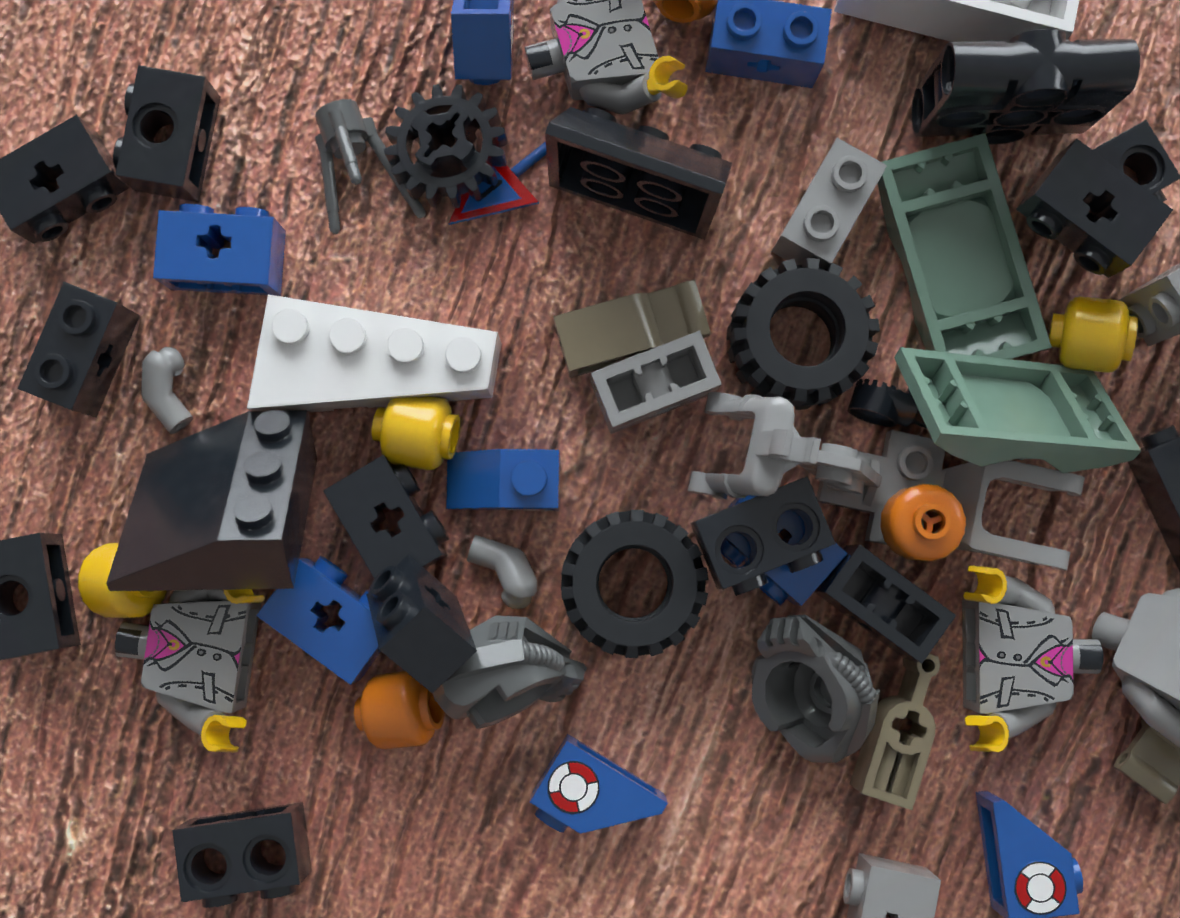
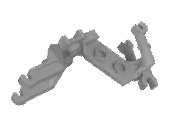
(868, 480)

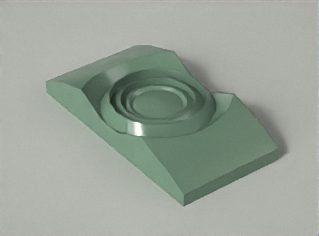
(961, 252)
(1016, 410)

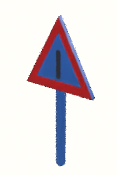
(505, 196)

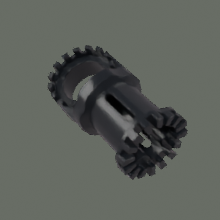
(884, 405)

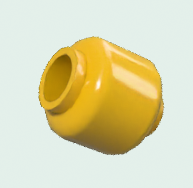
(1094, 334)
(417, 431)
(107, 603)

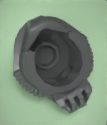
(509, 672)
(813, 689)

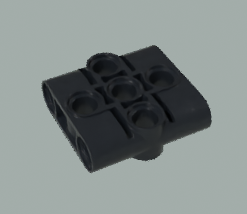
(1023, 86)

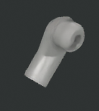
(157, 388)
(511, 568)

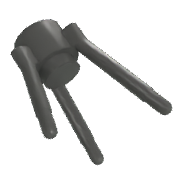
(344, 135)

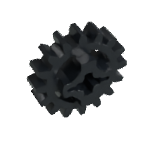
(437, 127)

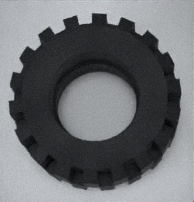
(833, 302)
(684, 589)

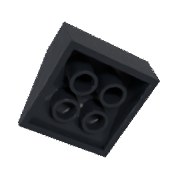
(635, 170)
(221, 508)

